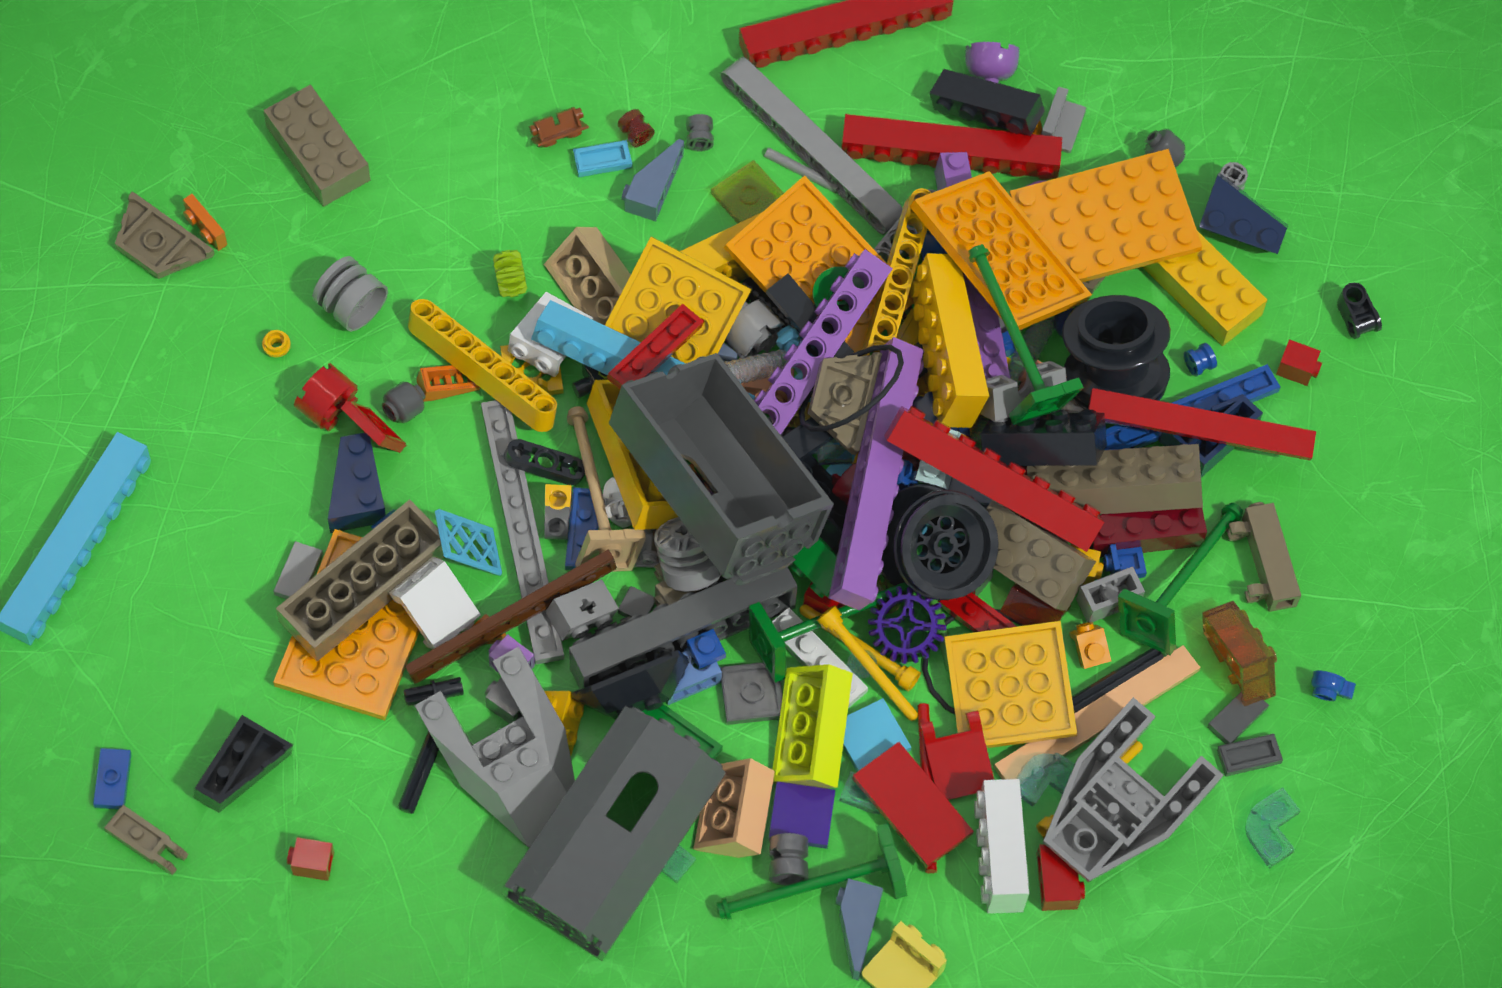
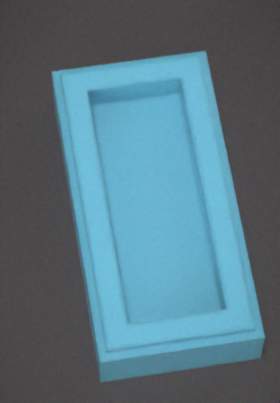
(602, 158)

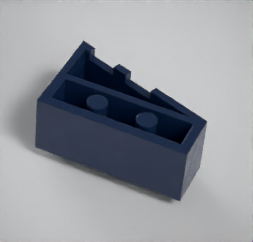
(1214, 452)

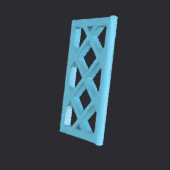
(475, 528)

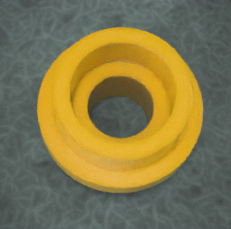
(273, 337)

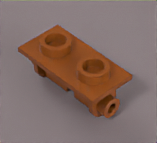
(548, 132)

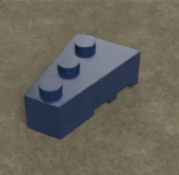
(1242, 218)
(356, 486)

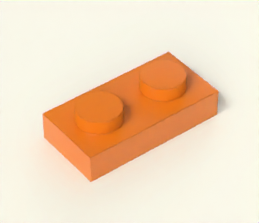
(209, 228)

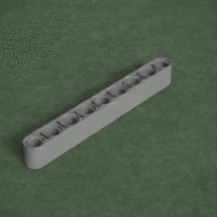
(811, 144)

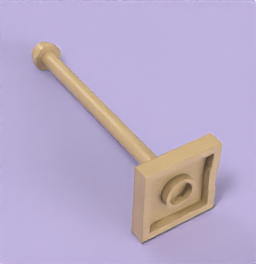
(623, 544)

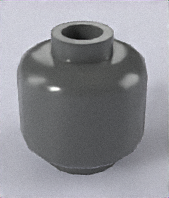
(1165, 140)
(403, 402)

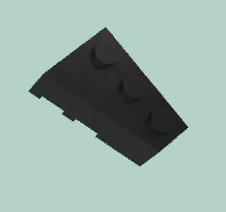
(240, 763)

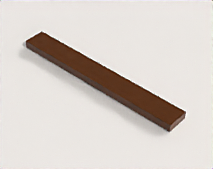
(510, 617)

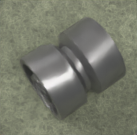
(788, 855)

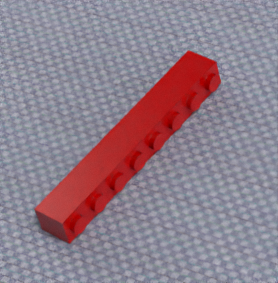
(834, 27)
(923, 142)
(994, 478)

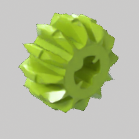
(510, 273)

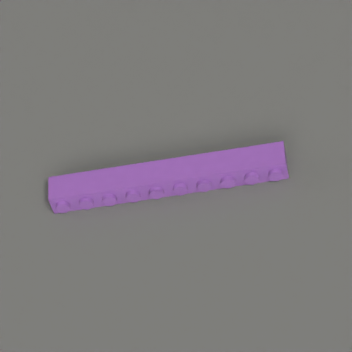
(949, 171)
(874, 483)

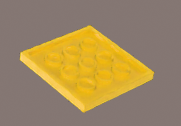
(665, 281)
(1014, 682)

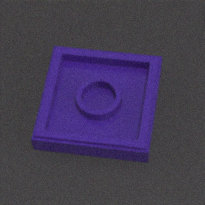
(803, 812)

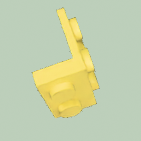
(905, 961)

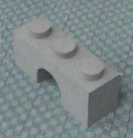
(1005, 394)

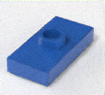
(112, 778)

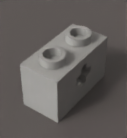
(1100, 597)
(582, 610)

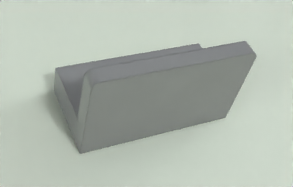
(1064, 119)

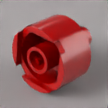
(325, 396)

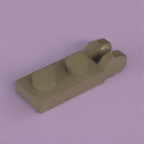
(144, 838)

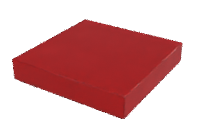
(373, 426)

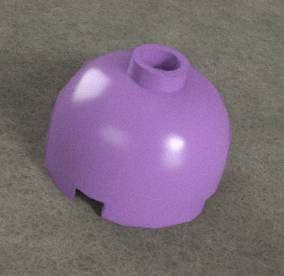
(991, 60)

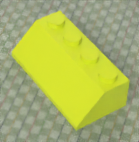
(812, 726)

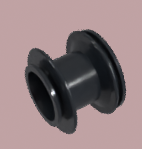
(1117, 347)
(966, 548)

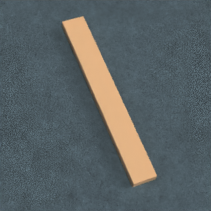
(1097, 715)

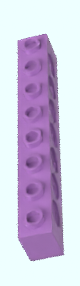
(873, 273)

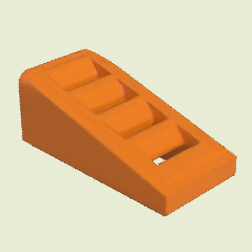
(440, 391)

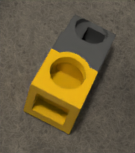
(557, 511)

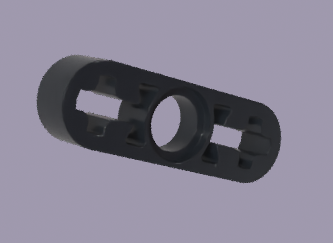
(527, 448)

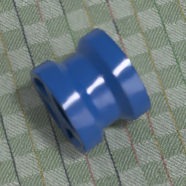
(1200, 359)

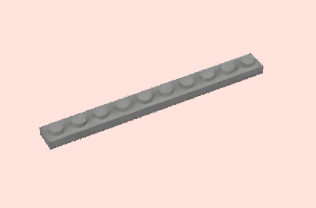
(521, 528)

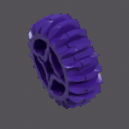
(905, 649)

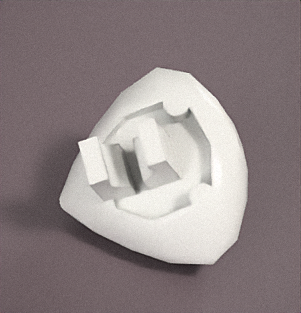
(615, 505)

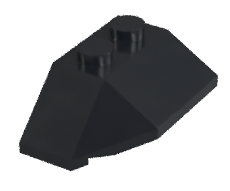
(639, 687)

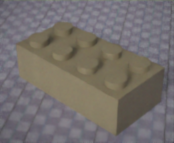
(317, 145)
(1038, 558)

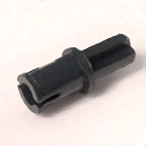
(449, 688)

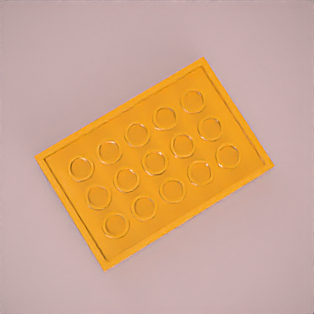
(1113, 216)
(803, 238)
(1023, 261)
(362, 668)

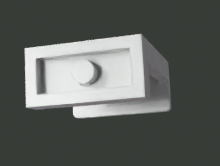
(532, 352)
(436, 602)

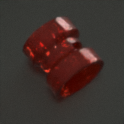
(635, 127)

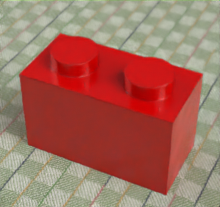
(1057, 882)

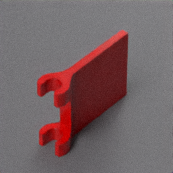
(958, 760)

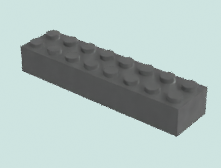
(667, 628)

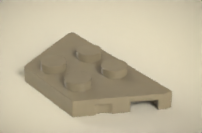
(157, 240)
(840, 391)

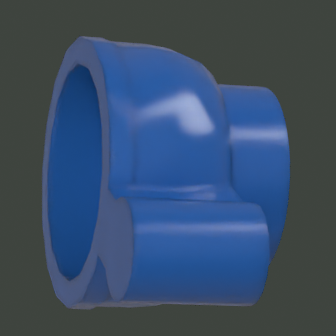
(1329, 685)

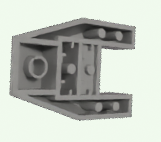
(518, 769)
(1114, 812)

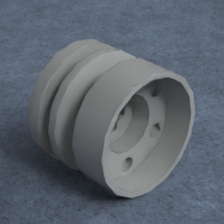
(350, 293)
(682, 559)

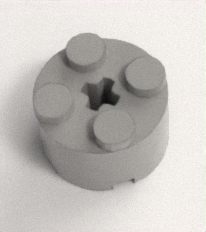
(754, 329)

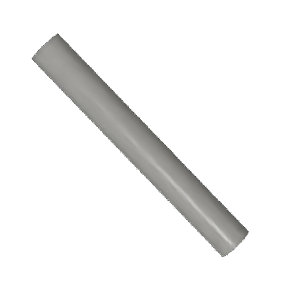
(800, 169)

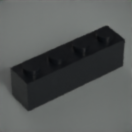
(987, 102)

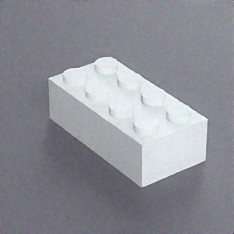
(1003, 846)

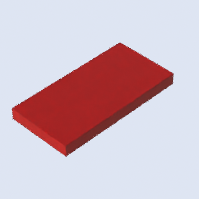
(912, 805)

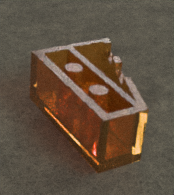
(1243, 651)

